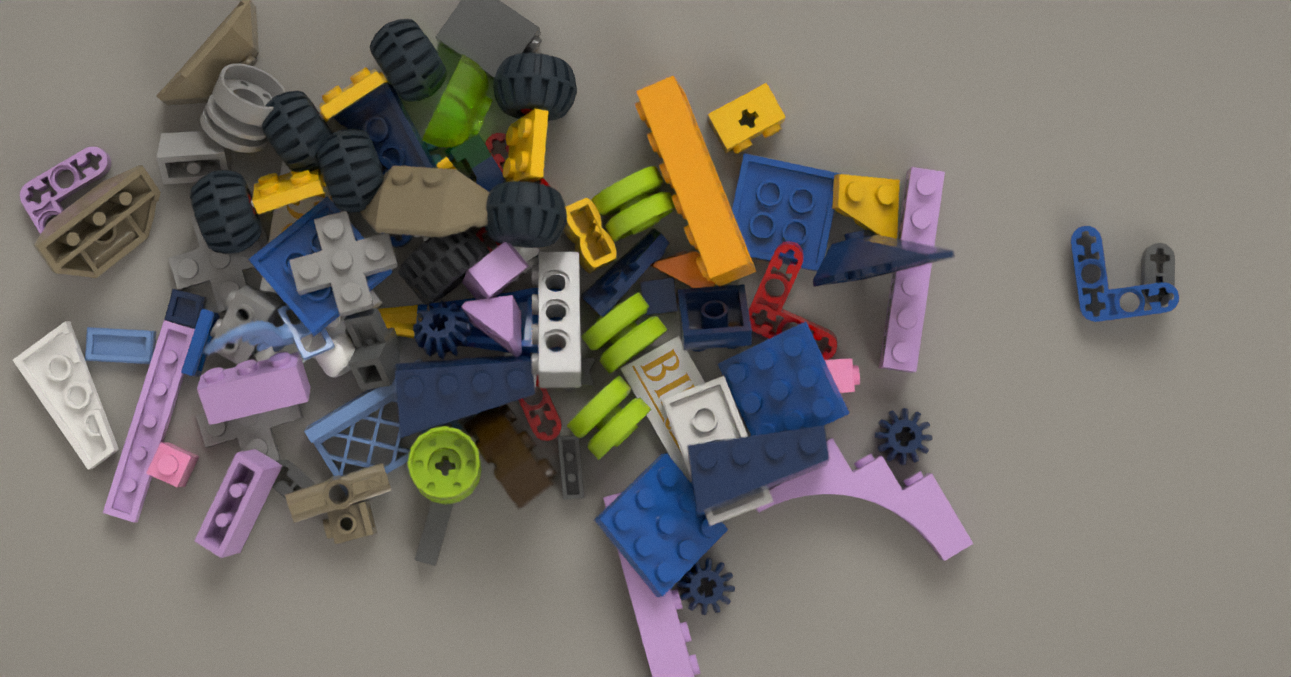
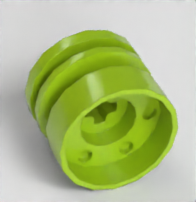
(431, 451)

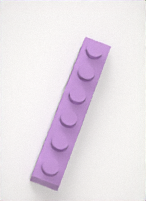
(149, 422)

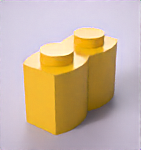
(591, 241)

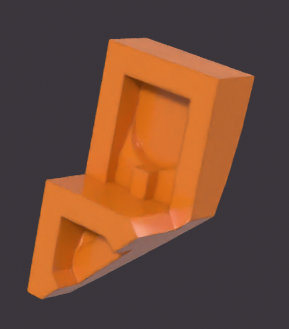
(684, 269)

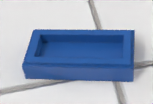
(201, 338)

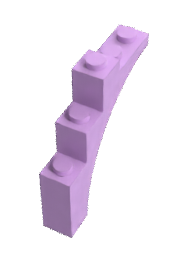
(918, 502)

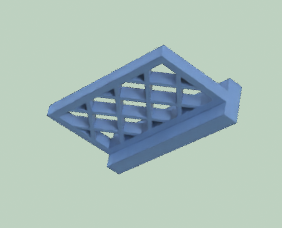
(348, 415)

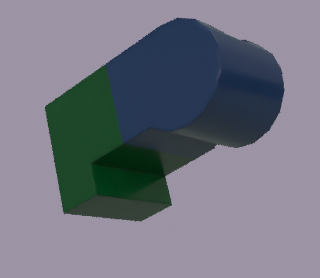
(477, 162)

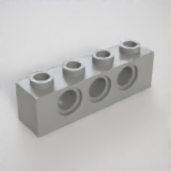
(562, 367)

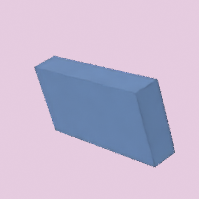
(120, 345)

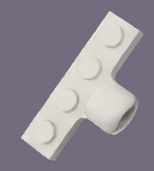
(333, 361)

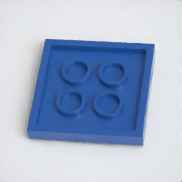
(784, 204)
(314, 308)
(783, 384)
(658, 525)

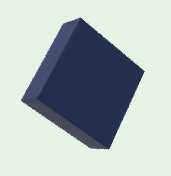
(659, 296)
(184, 308)

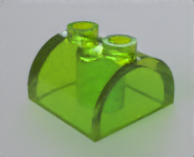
(460, 106)

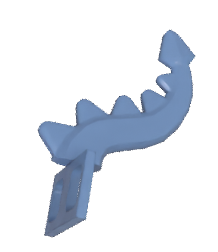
(268, 335)

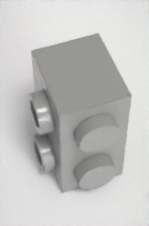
(190, 156)
(244, 307)

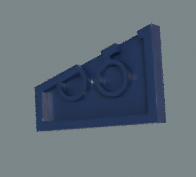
(389, 127)
(623, 274)

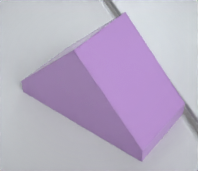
(494, 272)
(497, 319)

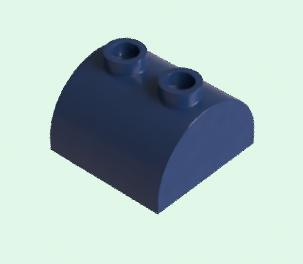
(714, 318)

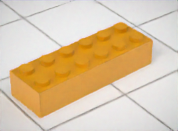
(695, 180)

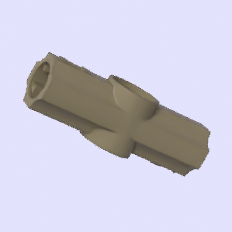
(316, 499)

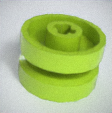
(632, 199)
(622, 331)
(607, 415)

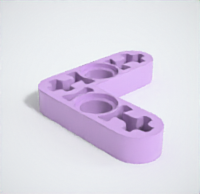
(51, 204)

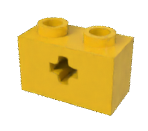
(757, 103)

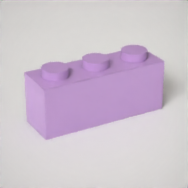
(253, 387)
(238, 503)

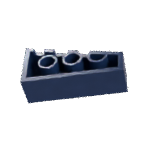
(456, 388)
(748, 465)

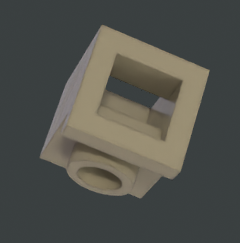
(362, 519)

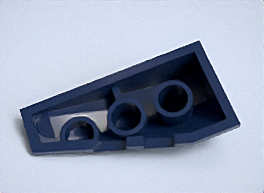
(873, 256)

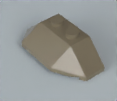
(231, 43)
(426, 202)
(101, 225)

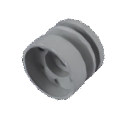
(237, 107)

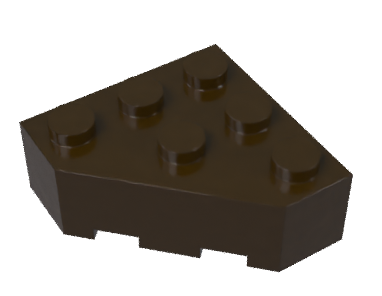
(512, 454)

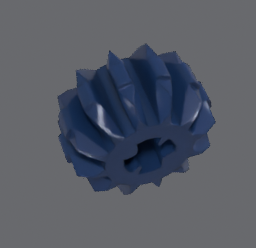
(429, 329)
(909, 445)
(717, 589)

